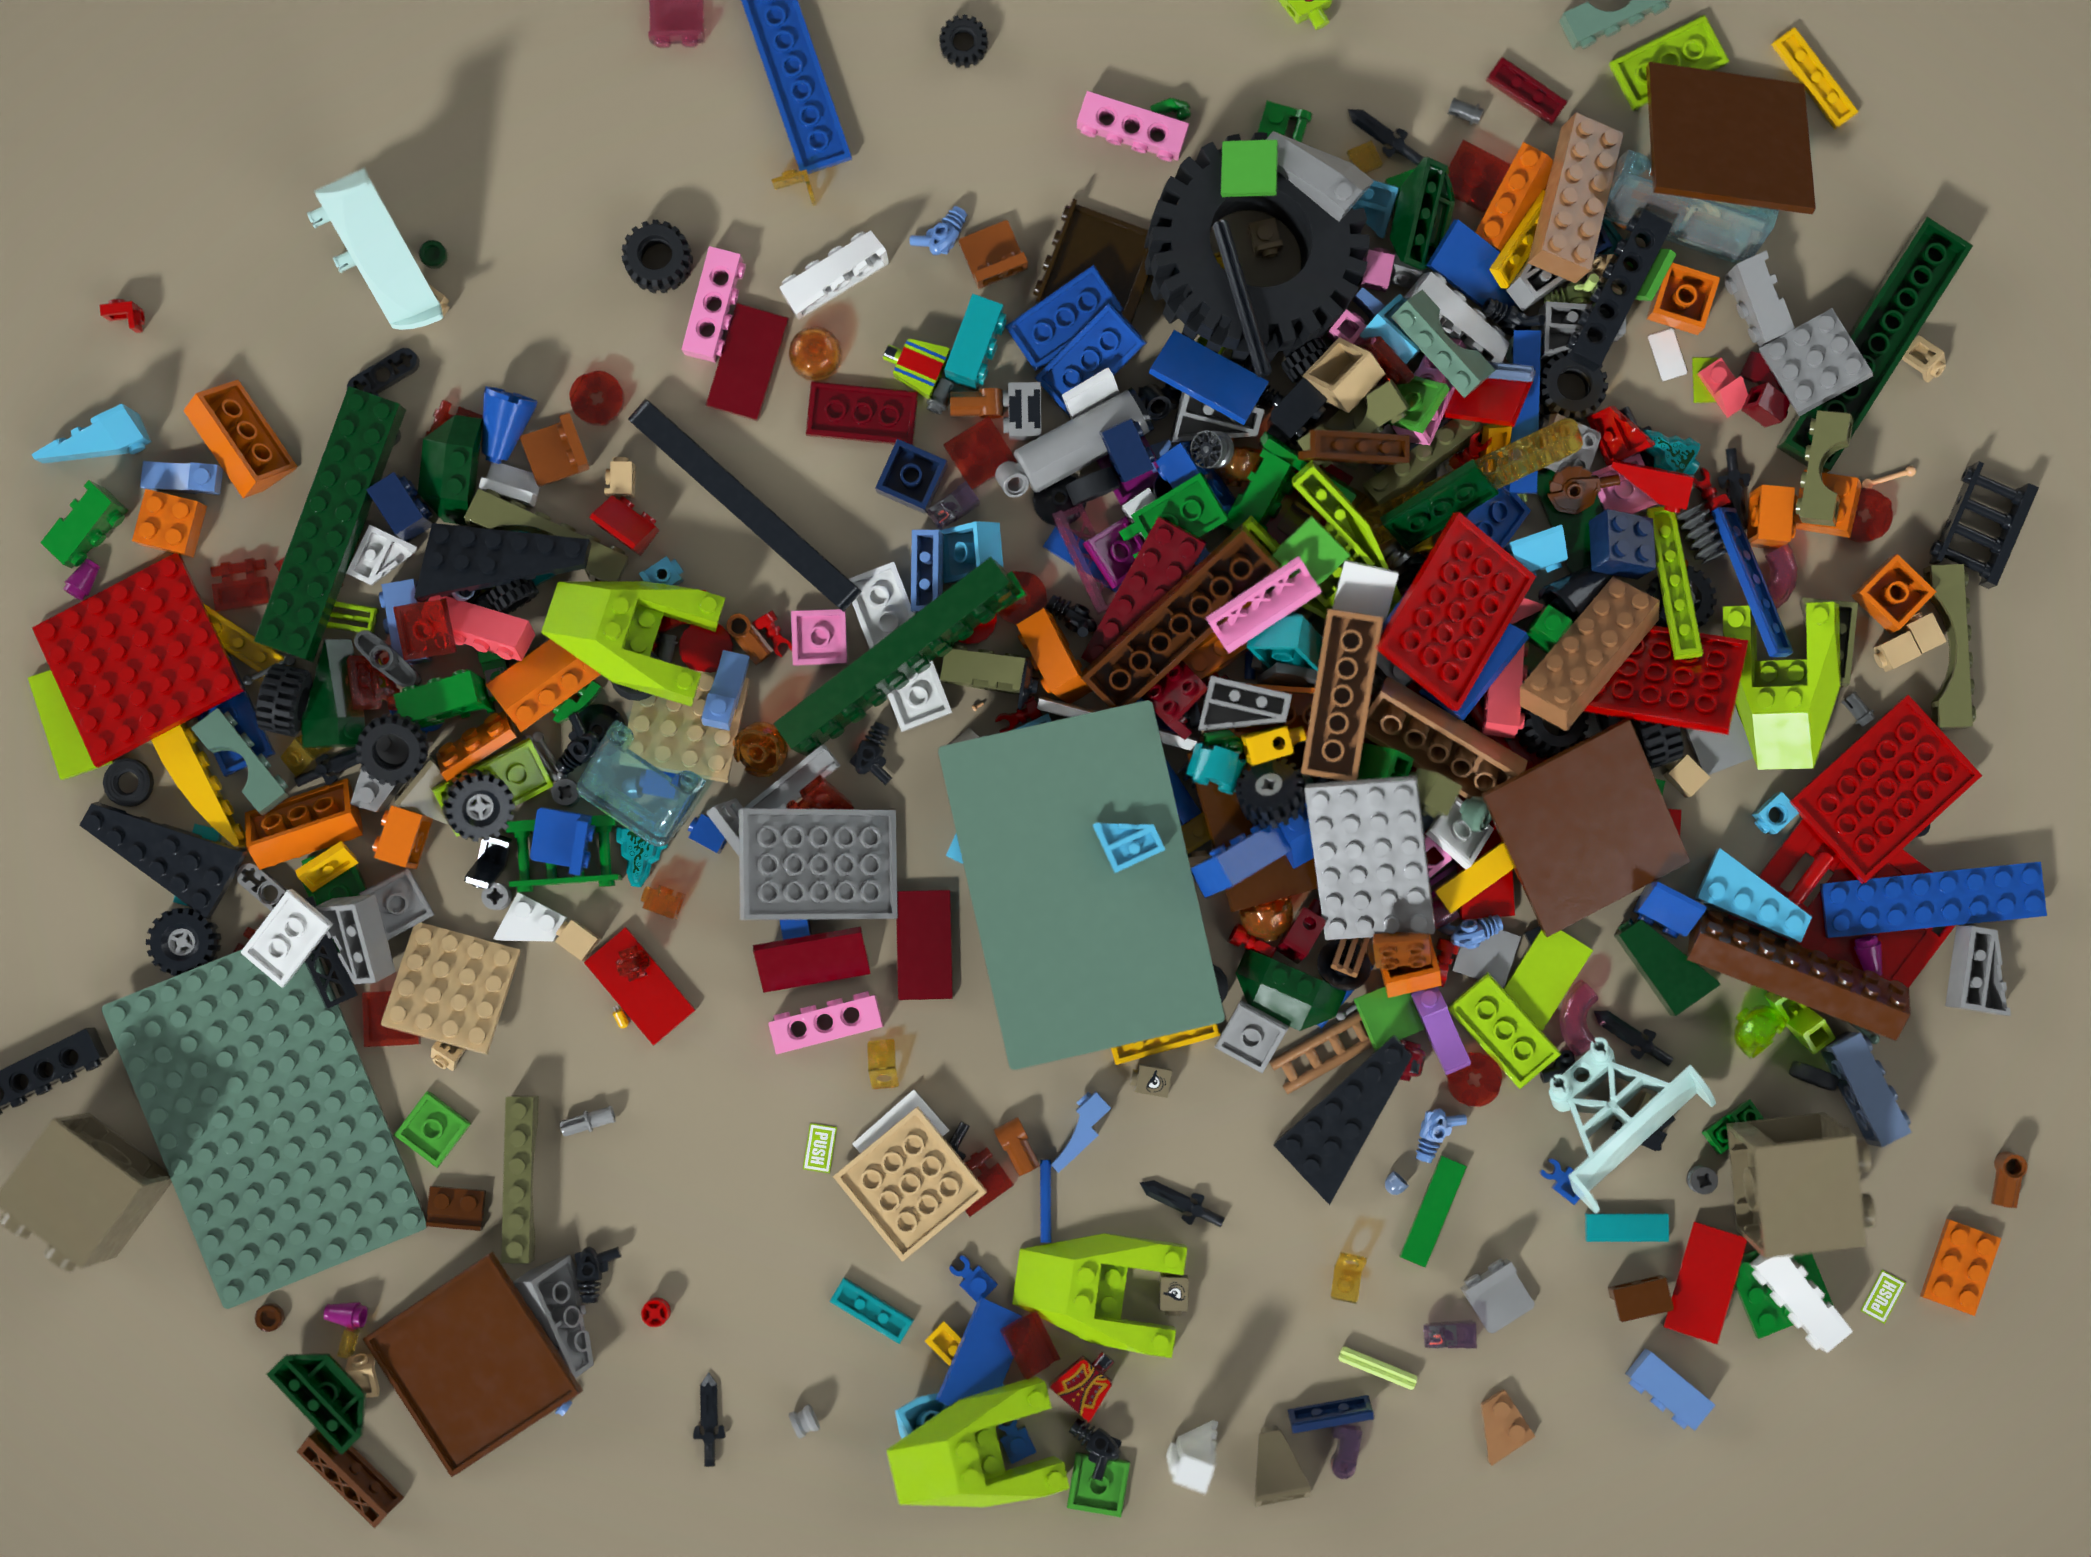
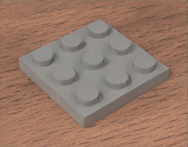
(1815, 362)

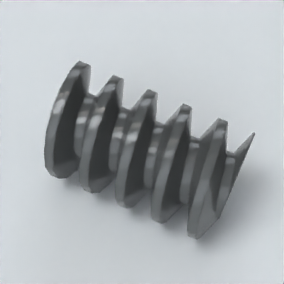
(1701, 534)

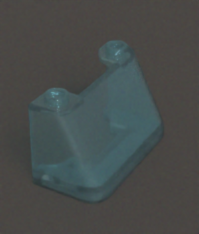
(636, 790)

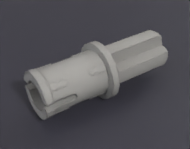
(587, 1121)

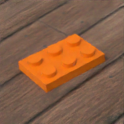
(475, 745)
(1960, 1267)

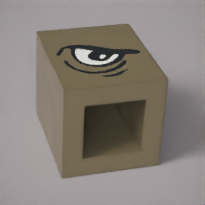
(1151, 1080)
(1173, 1294)

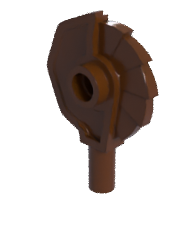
(1576, 488)

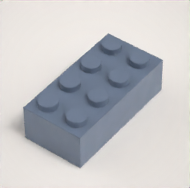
(1865, 1089)

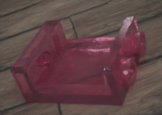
(676, 22)

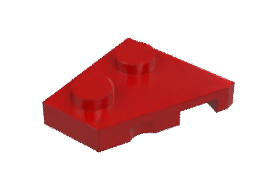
(1618, 435)

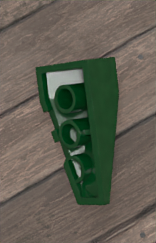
(329, 711)

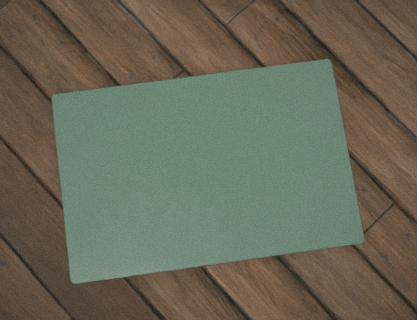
(1066, 942)
(263, 1123)

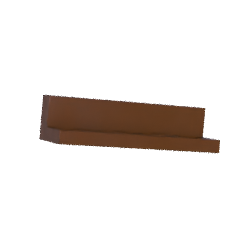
(1357, 447)
(352, 1472)

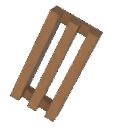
(1345, 967)

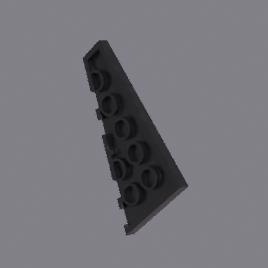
(486, 558)
(177, 859)
(1336, 1128)

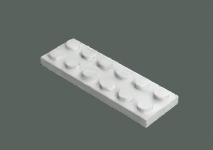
(880, 611)

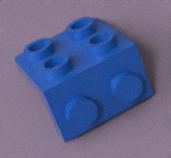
(562, 839)

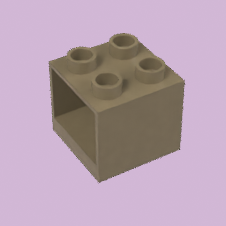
(1799, 1184)
(81, 1191)

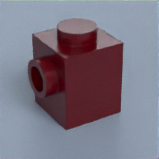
(1766, 405)

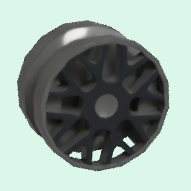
(1213, 449)

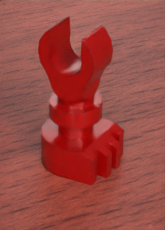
(1470, 452)
(1710, 493)
(767, 622)
(1031, 711)
(1239, 935)
(1445, 957)

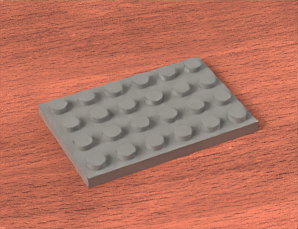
(1370, 857)
(817, 864)

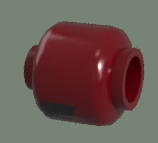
(1417, 1061)

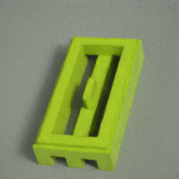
(371, 620)

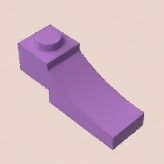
(1440, 1029)

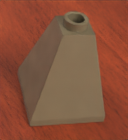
(417, 792)
(1277, 1470)

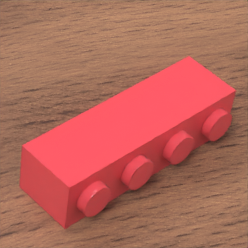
(489, 629)
(1502, 700)

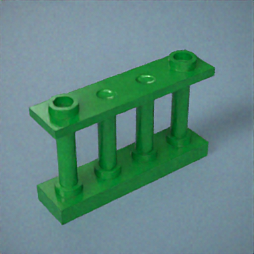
(522, 829)

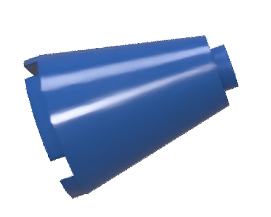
(504, 422)

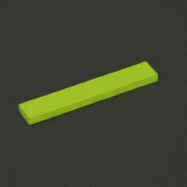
(1675, 585)

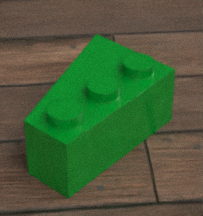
(1263, 493)
(84, 526)
(444, 698)

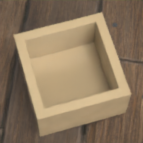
(1344, 374)

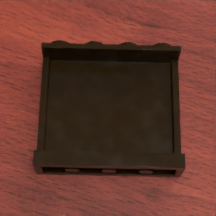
(1101, 241)

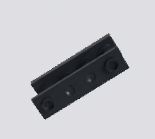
(2010, 522)

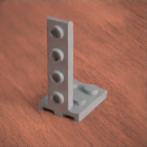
(777, 796)

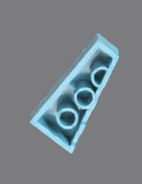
(1746, 896)

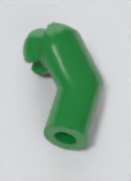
(1172, 105)
(1226, 739)

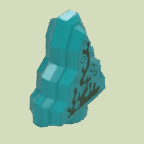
(1674, 452)
(638, 854)

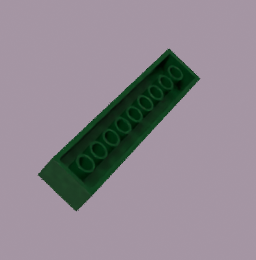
(1889, 325)
(330, 524)
(898, 657)

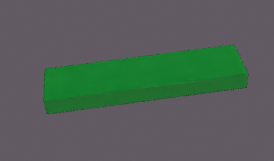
(1291, 456)
(1432, 1211)

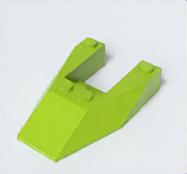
(1343, 524)
(616, 627)
(1788, 701)
(1083, 1284)
(959, 1457)

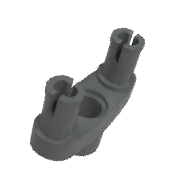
(396, 669)

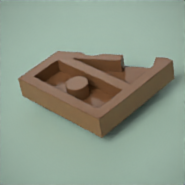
(1503, 1427)

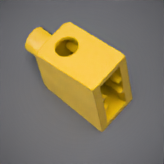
(1259, 743)

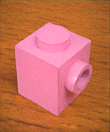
(1378, 269)
(1347, 327)

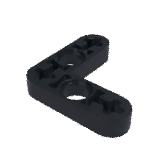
(374, 387)

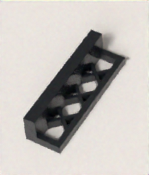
(327, 950)

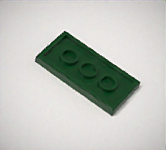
(1434, 506)
(1574, 525)

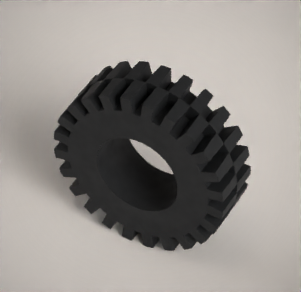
(1199, 288)

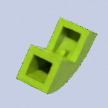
(1803, 1022)

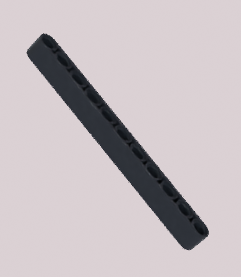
(744, 505)

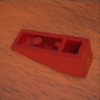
(1661, 485)

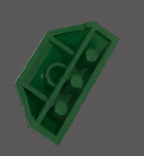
(1422, 213)
(451, 467)
(1286, 992)
(323, 1395)

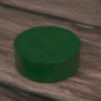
(433, 254)

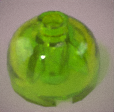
(1757, 1029)

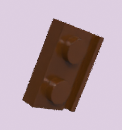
(455, 1208)

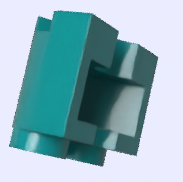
(1216, 766)

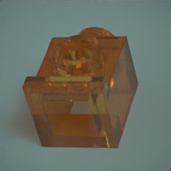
(662, 901)

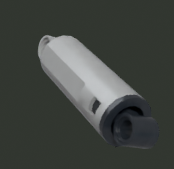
(1078, 441)

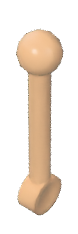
(1867, 483)

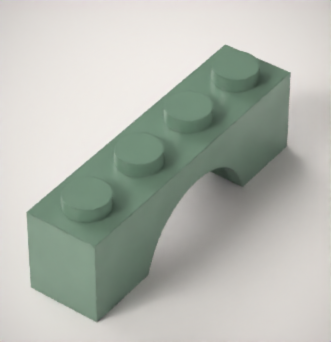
(1587, 23)
(1460, 366)
(261, 788)

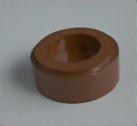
(269, 1317)

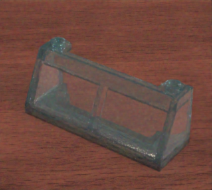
(1700, 224)

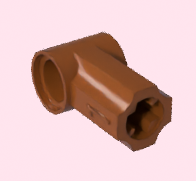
(979, 403)
(750, 640)
(1015, 1141)
(2006, 1183)

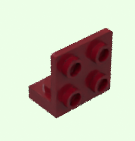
(1175, 695)

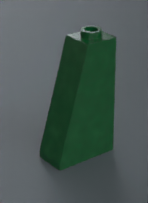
(1664, 967)

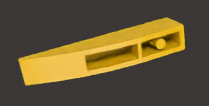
(192, 776)

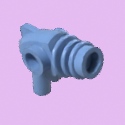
(944, 234)
(1472, 932)
(1434, 1130)

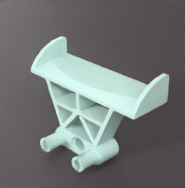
(376, 250)
(1599, 1063)

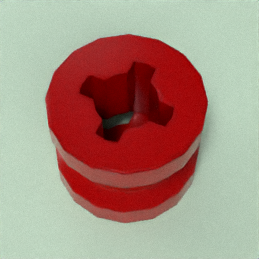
(652, 1316)

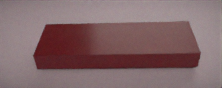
(1526, 91)

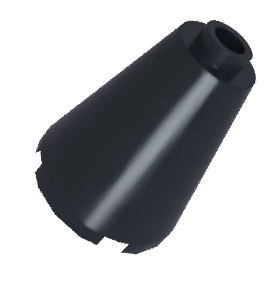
(1574, 592)

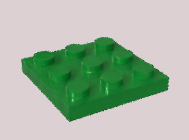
(1760, 1308)

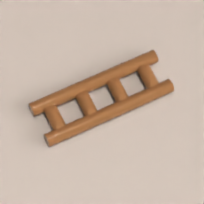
(1308, 1048)

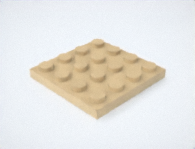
(676, 739)
(451, 987)
(910, 1184)

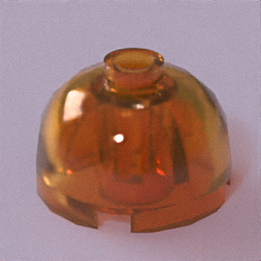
(815, 353)
(1242, 463)
(760, 749)
(1268, 919)

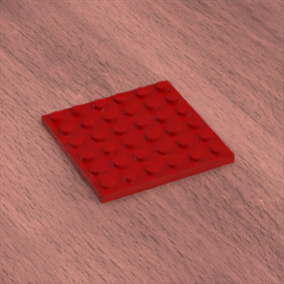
(137, 659)

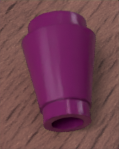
(82, 579)
(1869, 953)
(346, 1314)

